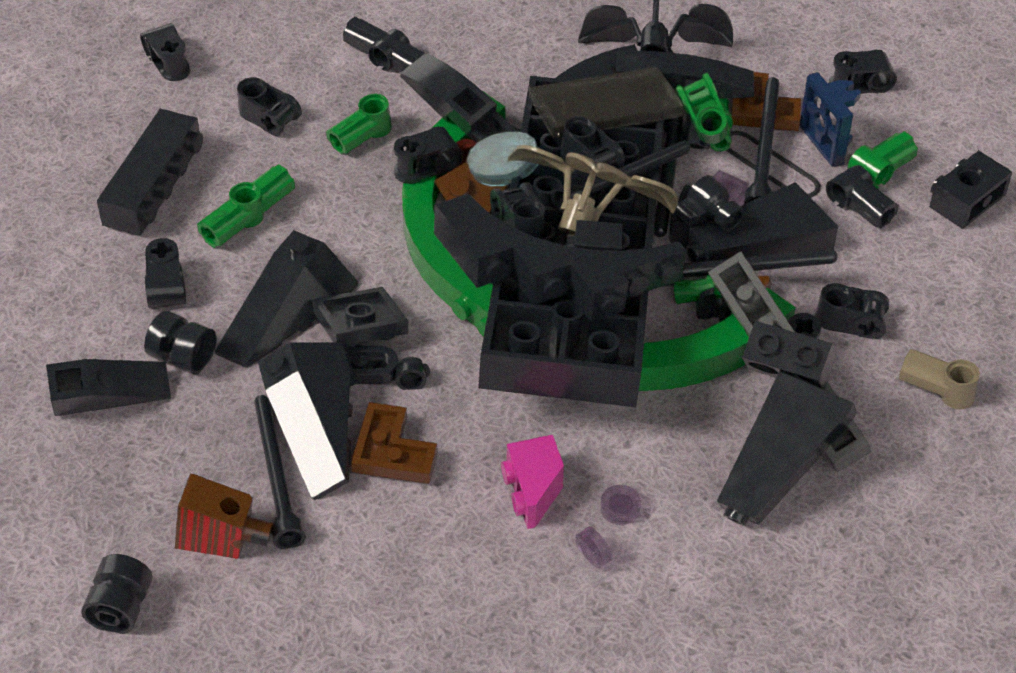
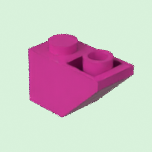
(536, 476)

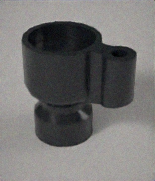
(707, 200)

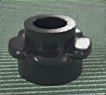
(411, 373)

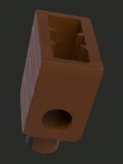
(217, 519)

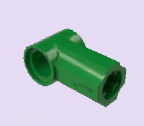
(368, 121)
(885, 157)

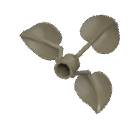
(582, 206)

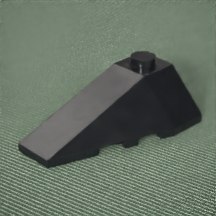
(283, 298)
(311, 400)

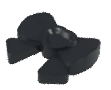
(709, 306)

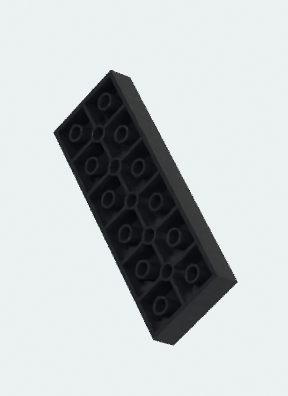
(552, 344)

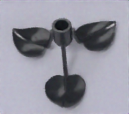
(702, 24)

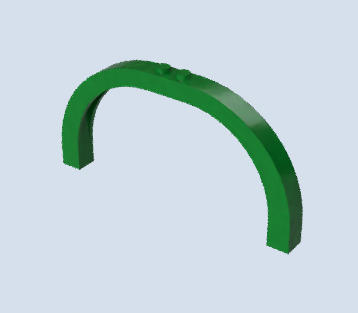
(664, 363)

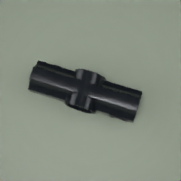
(382, 47)

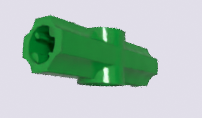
(246, 205)

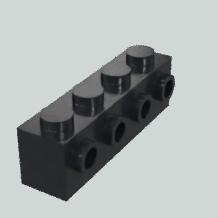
(150, 172)

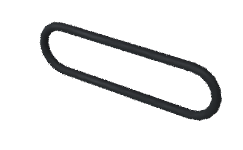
(778, 156)

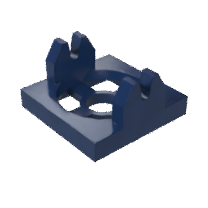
(835, 98)

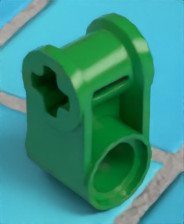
(701, 104)

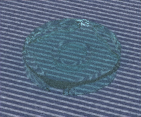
(489, 159)

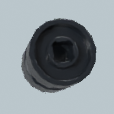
(180, 342)
(116, 593)

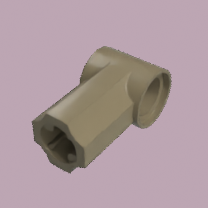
(952, 380)

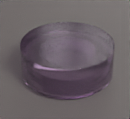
(620, 504)
(593, 547)

